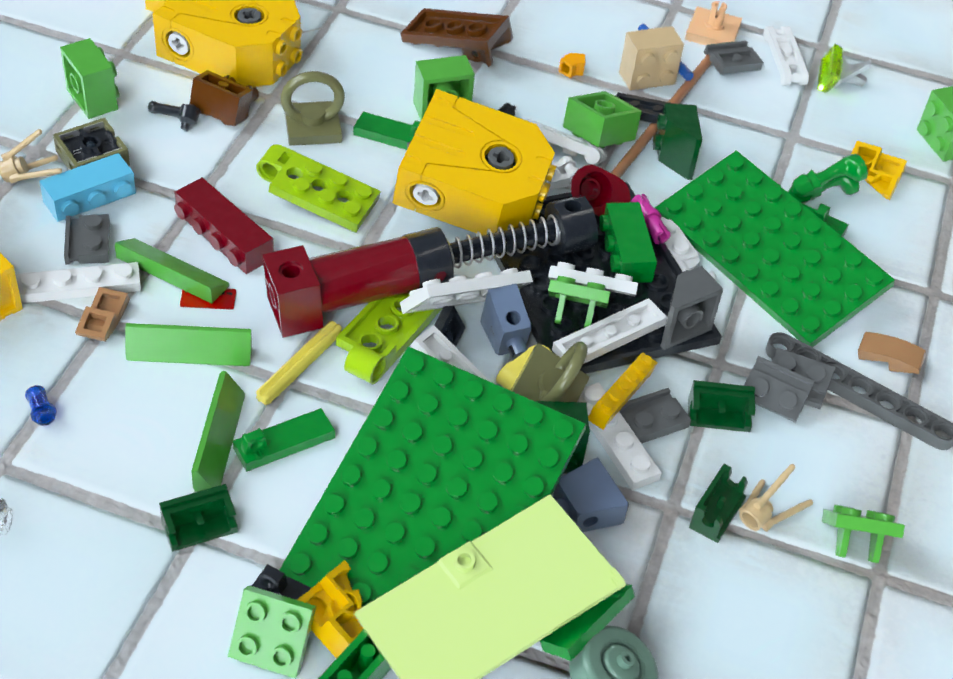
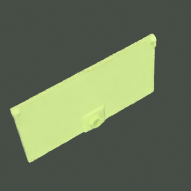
(490, 597)

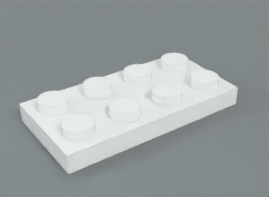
(461, 290)

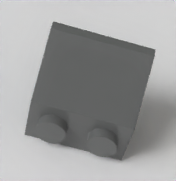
(691, 307)

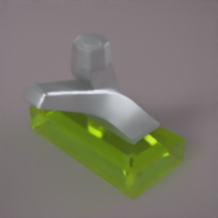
(835, 70)

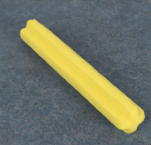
(298, 363)

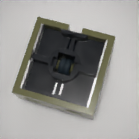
(89, 144)

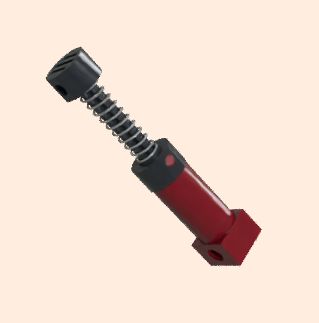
(308, 287)

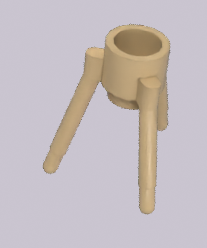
(16, 168)
(758, 511)

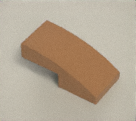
(103, 315)
(899, 354)

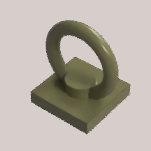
(313, 121)
(553, 377)

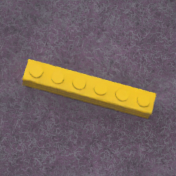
(622, 391)

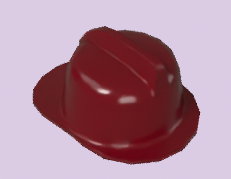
(599, 187)

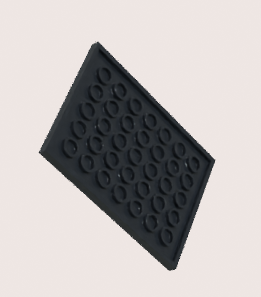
(543, 308)

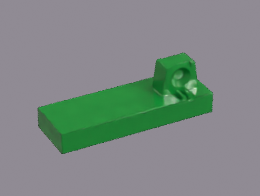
(385, 130)
(283, 439)
(573, 636)

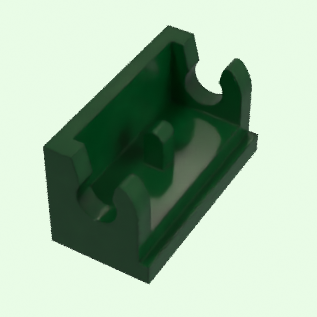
(721, 406)
(718, 505)
(198, 517)

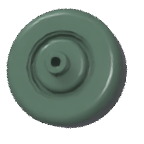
(614, 655)

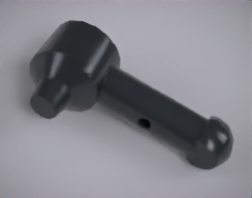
(187, 113)

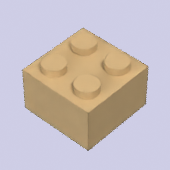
(651, 58)

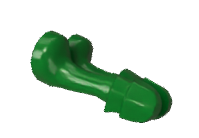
(844, 173)

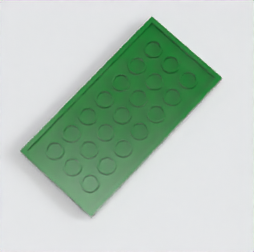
(775, 249)

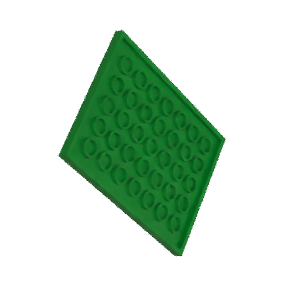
(430, 473)

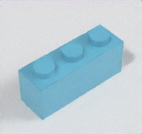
(87, 187)

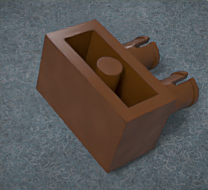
(222, 97)

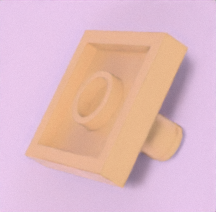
(713, 25)

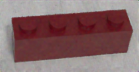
(223, 225)

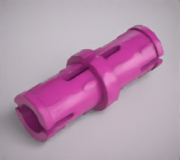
(653, 220)

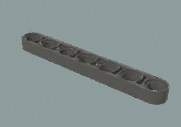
(875, 392)

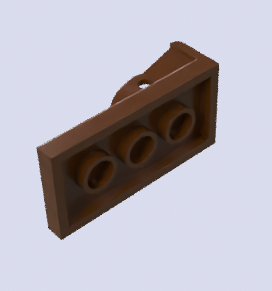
(461, 30)

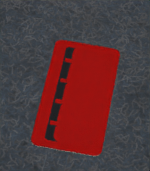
(224, 301)

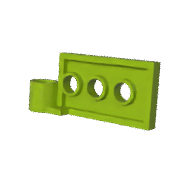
(281, 162)
(374, 362)

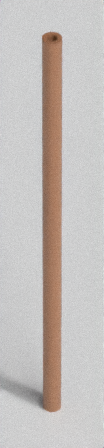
(647, 135)

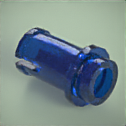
(41, 409)

